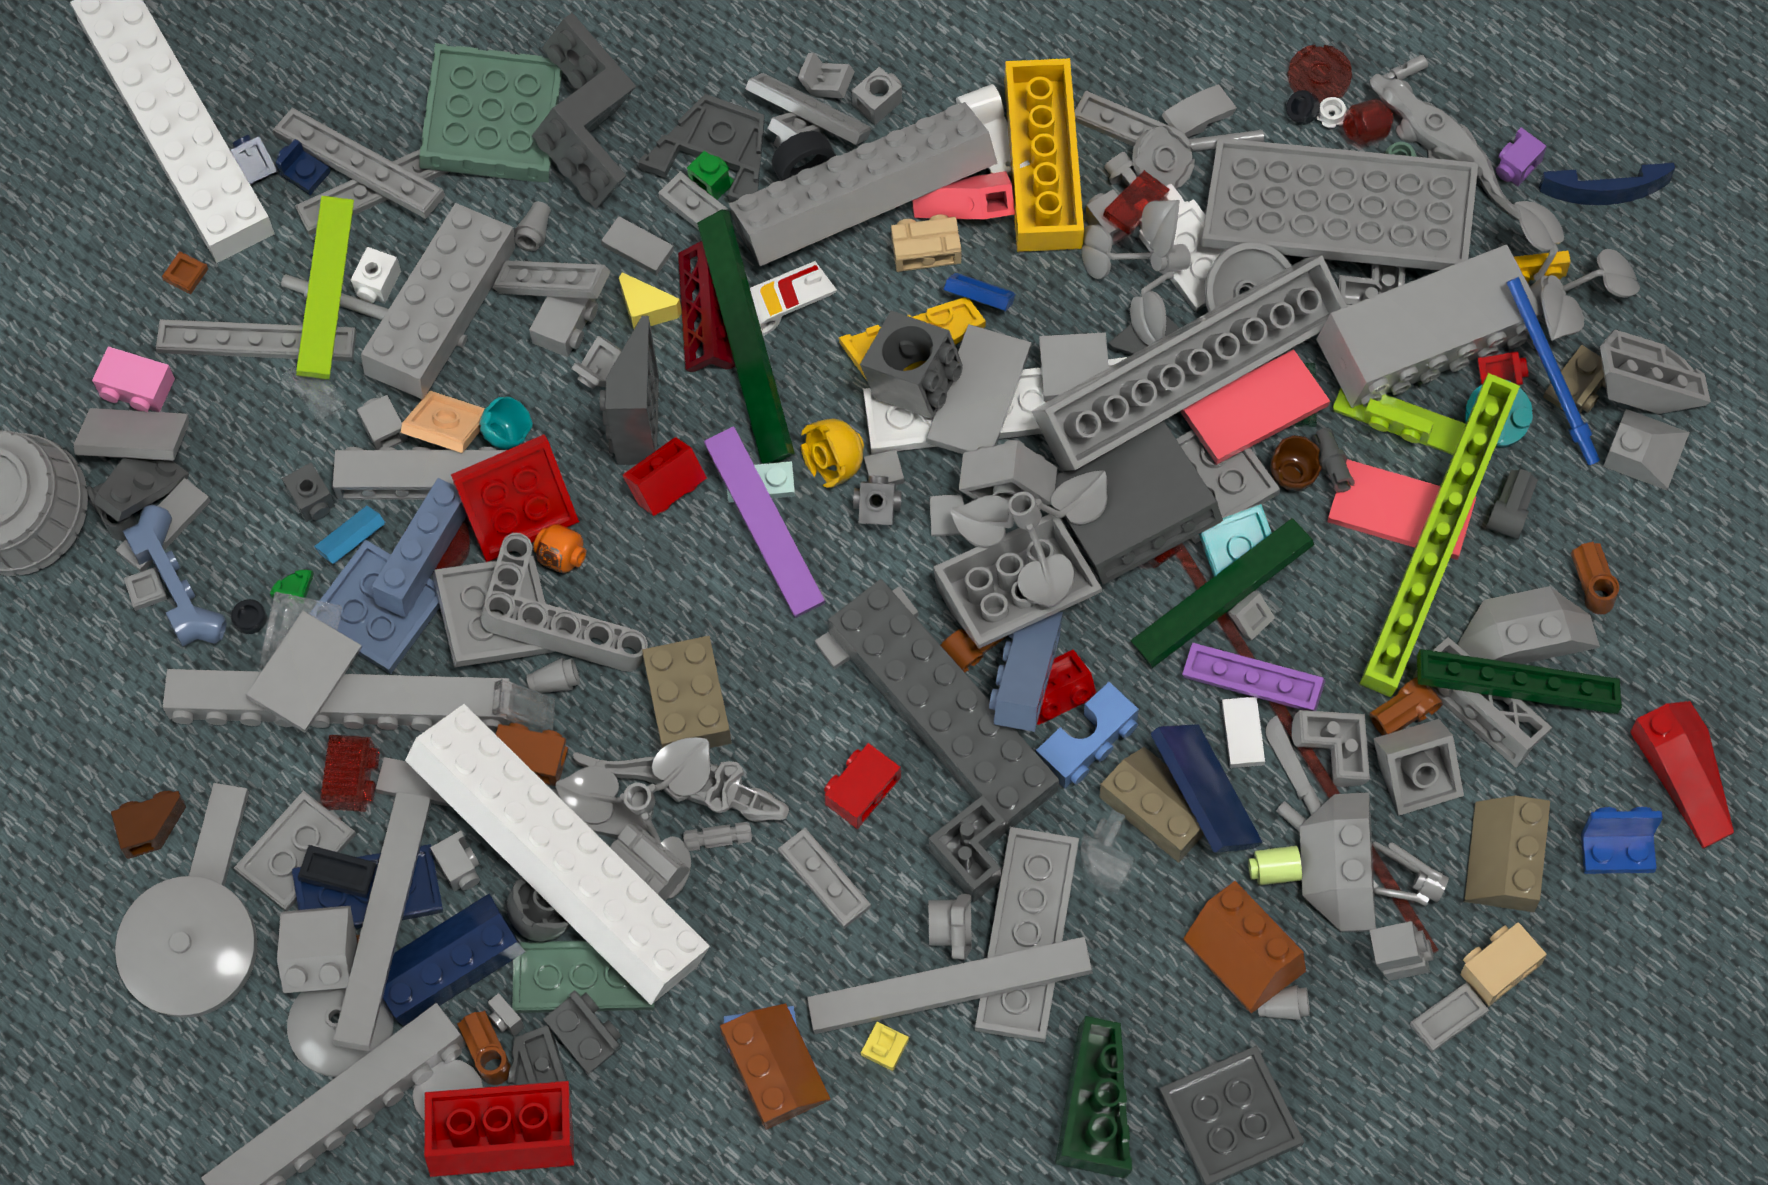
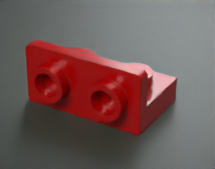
(1067, 687)

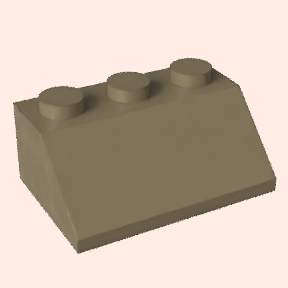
(1152, 802)
(1507, 852)

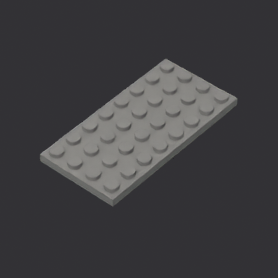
(1341, 204)

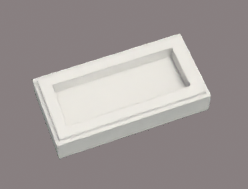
(1243, 732)

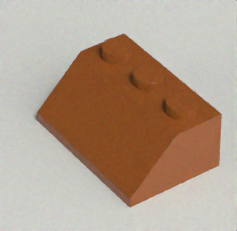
(1245, 947)
(774, 1064)

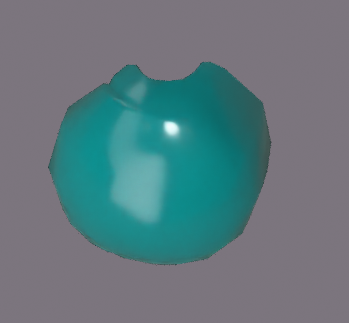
(505, 423)

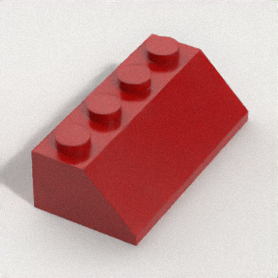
(498, 1129)

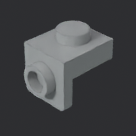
(825, 78)
(597, 363)

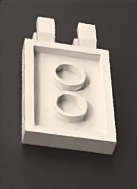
(1190, 232)

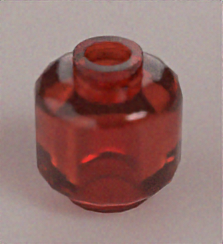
(1368, 122)

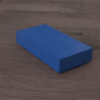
(979, 291)

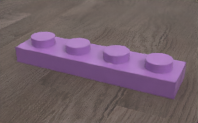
(1253, 677)

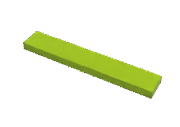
(325, 287)

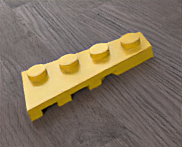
(950, 316)

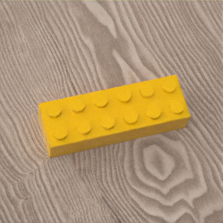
(1045, 135)

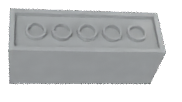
(1426, 327)

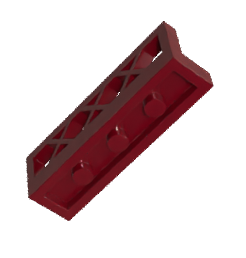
(711, 328)

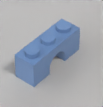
(1111, 716)

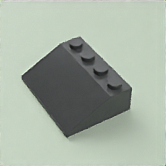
(632, 398)

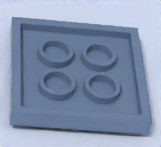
(380, 632)

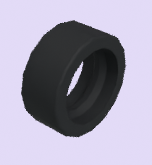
(797, 148)

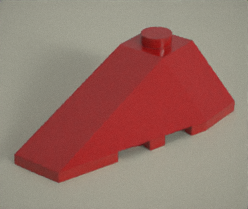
(1685, 763)

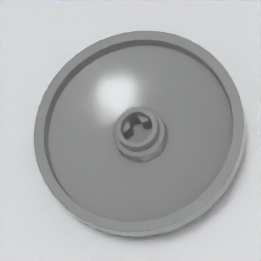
(186, 947)

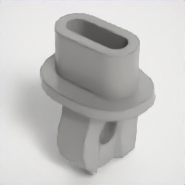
(1121, 169)

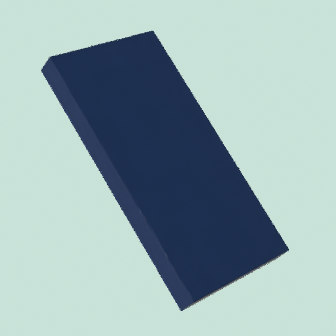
(1206, 788)
(422, 900)

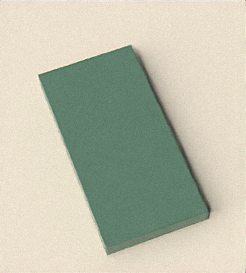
(556, 968)

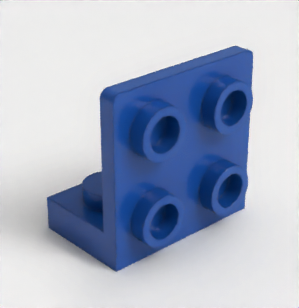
(1620, 841)

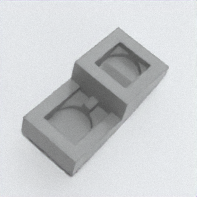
(1199, 110)

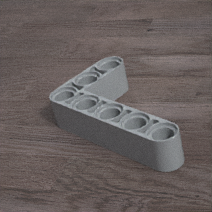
(552, 618)

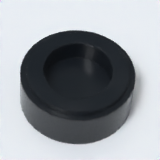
(1303, 107)
(248, 616)

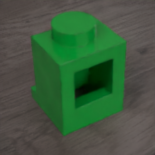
(712, 172)

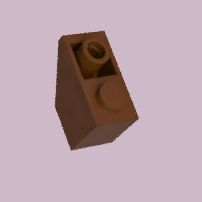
(147, 824)

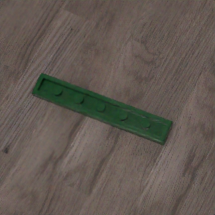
(1222, 592)
(1518, 681)

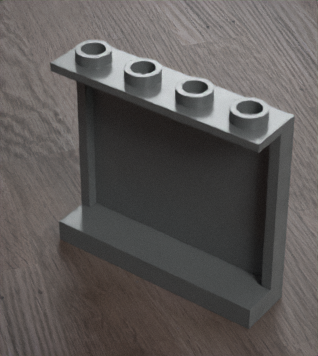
(1151, 503)

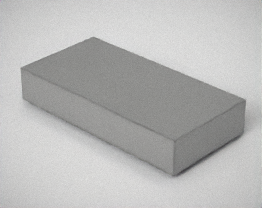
(637, 245)
(1449, 1017)

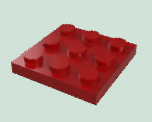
(514, 494)

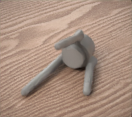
(1428, 881)

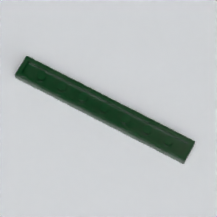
(745, 338)

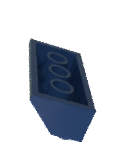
(449, 959)

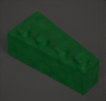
(1095, 1114)

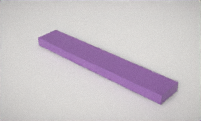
(764, 522)

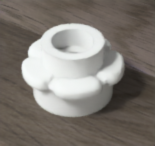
(1333, 105)

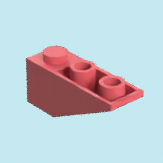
(969, 198)

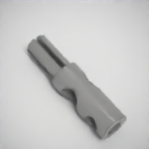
(1408, 68)

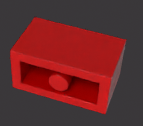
(664, 476)
(861, 785)

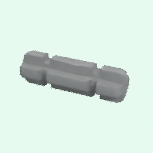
(717, 836)

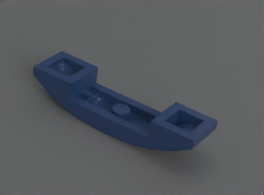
(1566, 187)

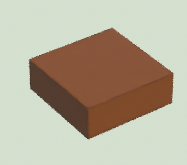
(185, 272)

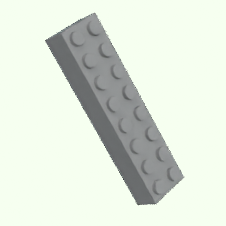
(863, 183)

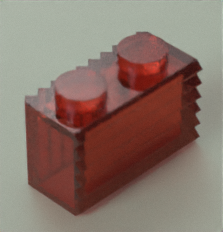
(348, 773)

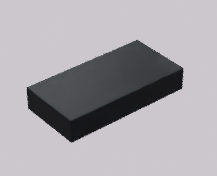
(337, 871)

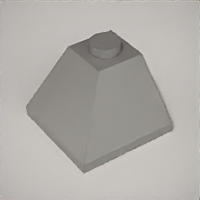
(1646, 449)

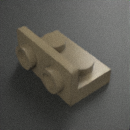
(1584, 379)

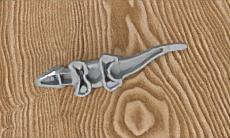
(1438, 134)
(720, 793)

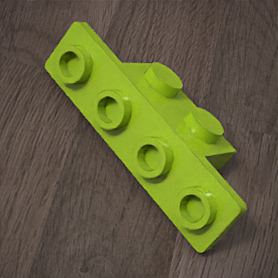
(1405, 420)

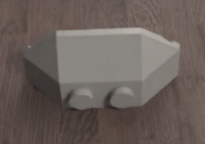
(1650, 375)
(1528, 628)
(1340, 862)

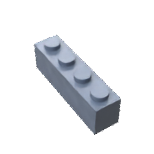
(419, 549)
(1026, 674)

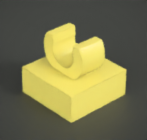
(884, 1046)

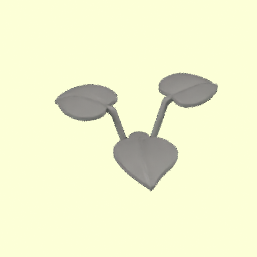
(1159, 228)
(1562, 311)
(986, 519)
(680, 765)

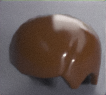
(1292, 454)

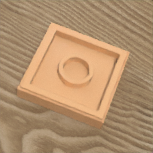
(444, 421)

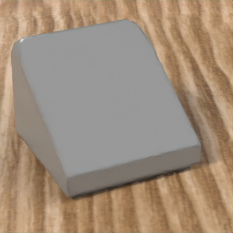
(940, 514)

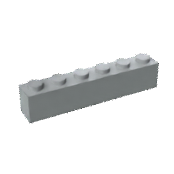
(398, 473)

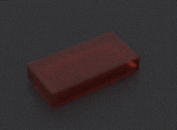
(1129, 205)

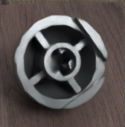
(533, 914)

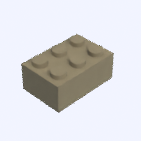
(687, 692)

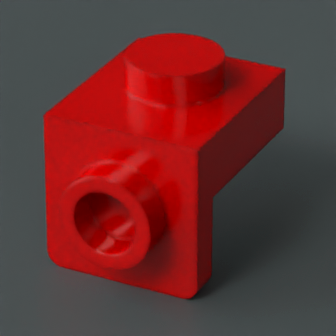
(1504, 366)

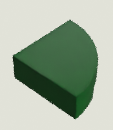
(294, 584)

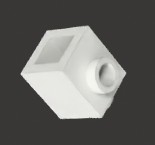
(375, 276)

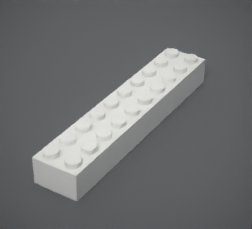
(175, 124)
(557, 853)

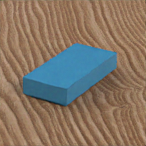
(350, 534)

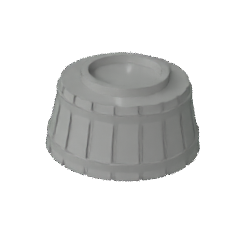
(39, 502)

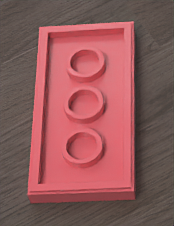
(1255, 406)
(1388, 506)

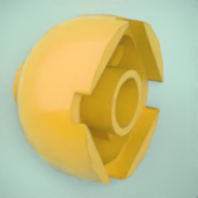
(830, 444)

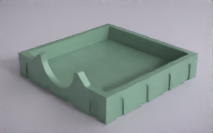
(486, 111)

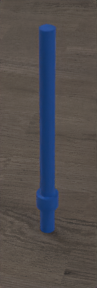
(1579, 430)

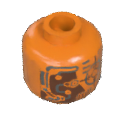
(559, 548)

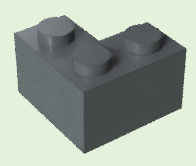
(963, 844)

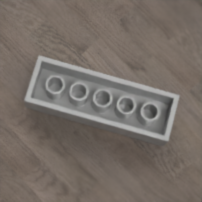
(438, 301)

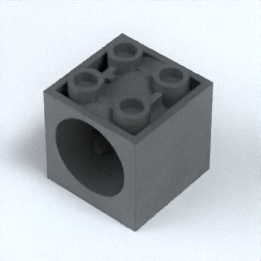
(902, 343)

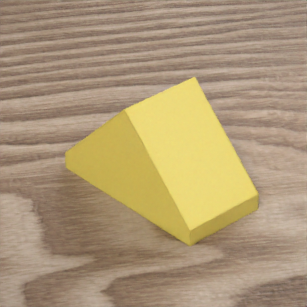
(648, 301)

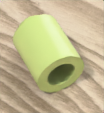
(1276, 865)

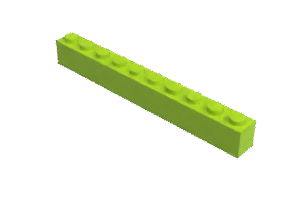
(1439, 535)

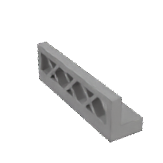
(1496, 727)

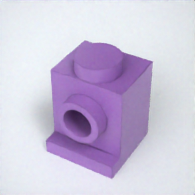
(1520, 158)

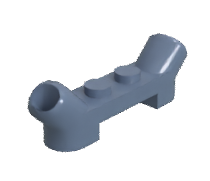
(186, 620)

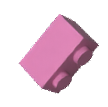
(133, 380)

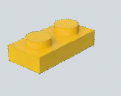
(1532, 264)

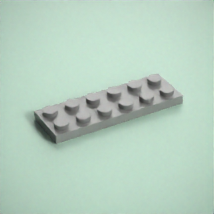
(1028, 915)

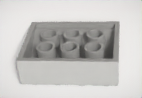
(984, 587)

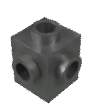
(877, 514)

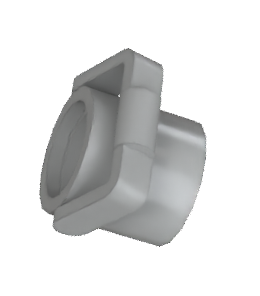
(951, 925)

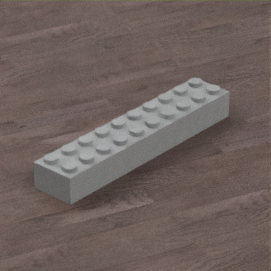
(1189, 364)

